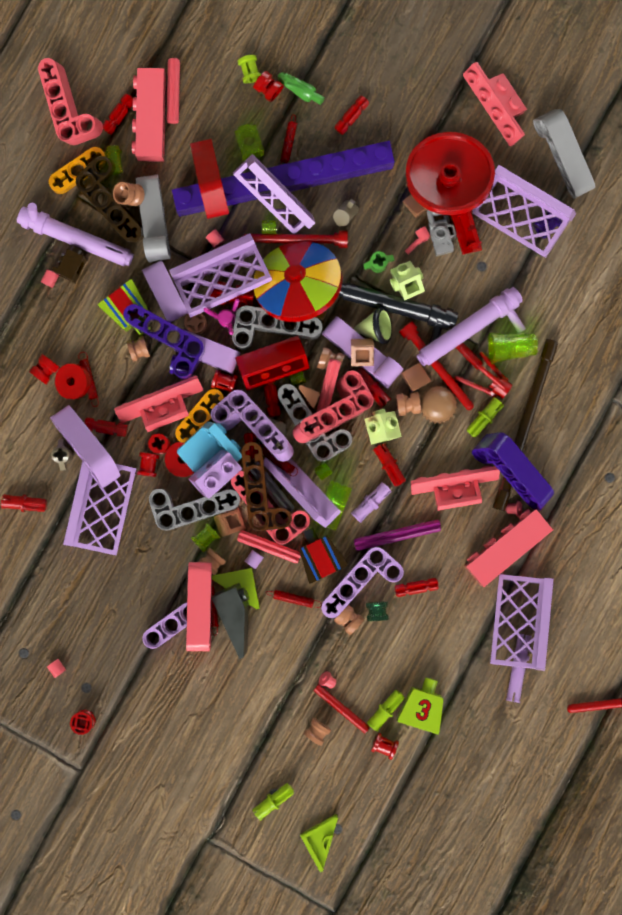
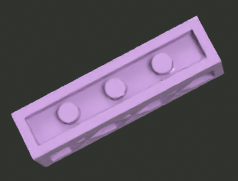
(278, 191)
(305, 493)

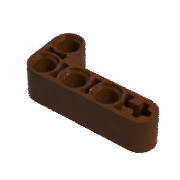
(260, 485)

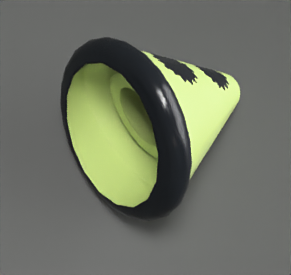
(376, 326)

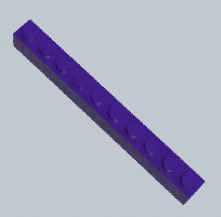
(296, 176)

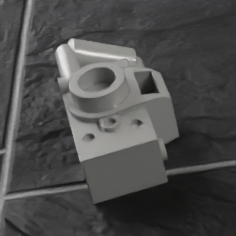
(440, 233)

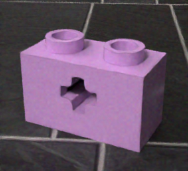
(215, 473)

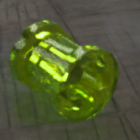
(205, 537)

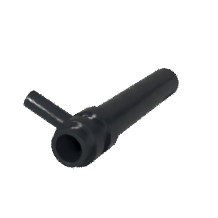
(432, 314)

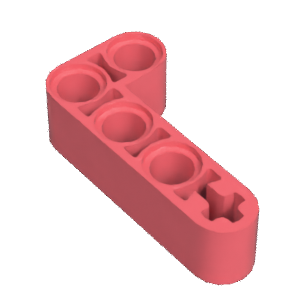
(63, 100)
(332, 413)
(292, 528)
(199, 606)

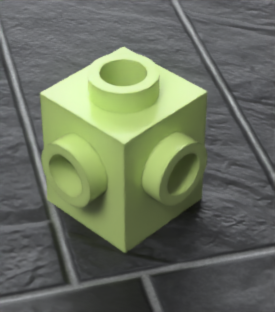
(407, 280)
(382, 426)

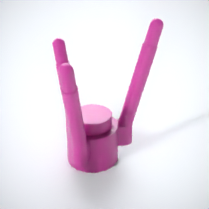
(225, 317)

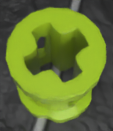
(249, 68)

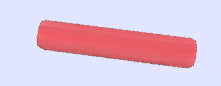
(173, 87)
(328, 385)
(269, 546)

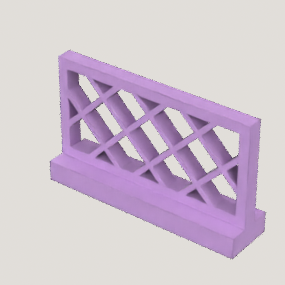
(538, 198)
(214, 263)
(79, 508)
(541, 627)

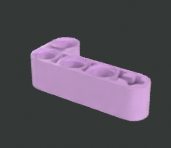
(384, 369)
(257, 426)
(86, 446)
(357, 585)

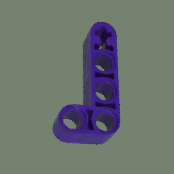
(162, 336)
(515, 467)

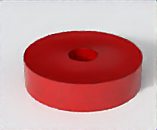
(63, 381)
(173, 464)

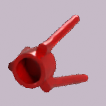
(499, 384)

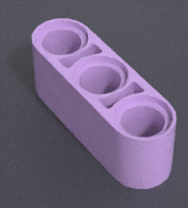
(165, 291)
(215, 354)
(162, 630)

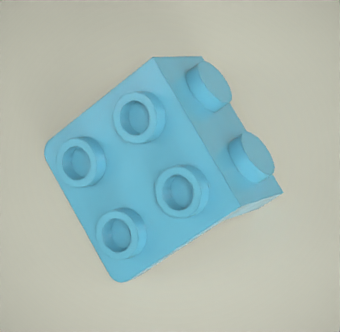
(206, 444)

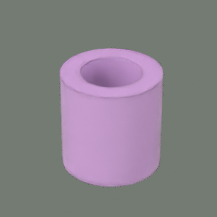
(254, 559)

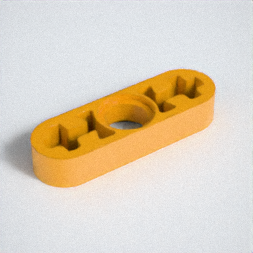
(68, 168)
(205, 399)

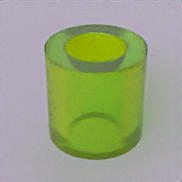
(268, 226)
(297, 378)
(323, 471)

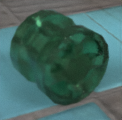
(377, 611)

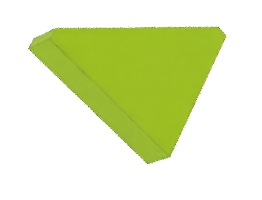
(246, 580)
(319, 840)

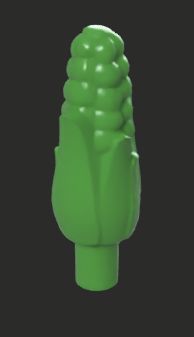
(301, 88)

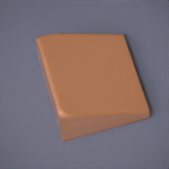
(413, 206)
(362, 352)
(415, 377)
(310, 395)
(229, 522)

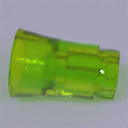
(511, 346)

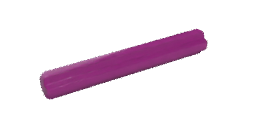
(397, 535)

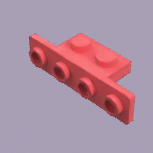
(498, 100)
(160, 406)
(456, 488)

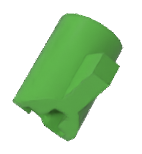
(378, 262)

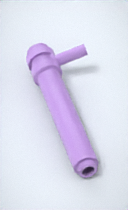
(44, 224)
(497, 307)

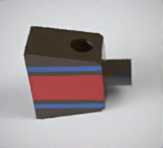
(320, 556)

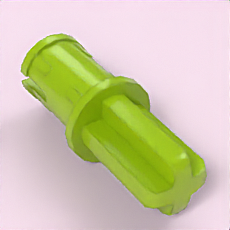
(485, 417)
(385, 710)
(273, 801)

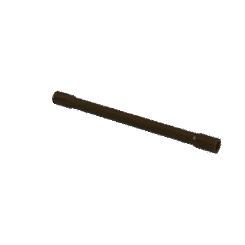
(546, 358)

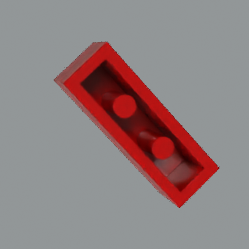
(272, 362)

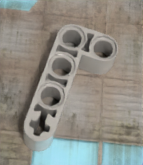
(566, 151)
(153, 220)
(278, 327)
(321, 440)
(196, 505)

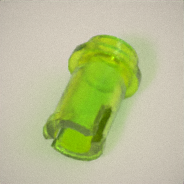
(114, 153)

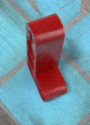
(209, 178)

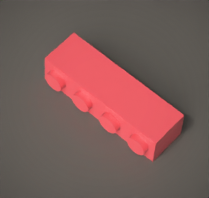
(150, 114)
(509, 547)

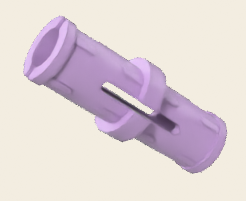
(371, 502)

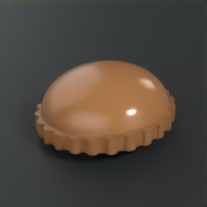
(438, 404)

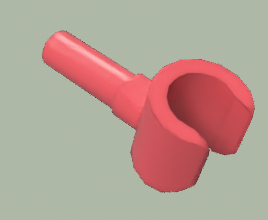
(423, 235)

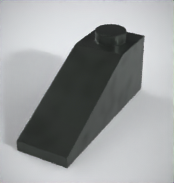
(233, 611)

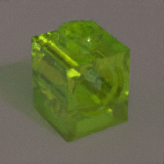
(247, 150)

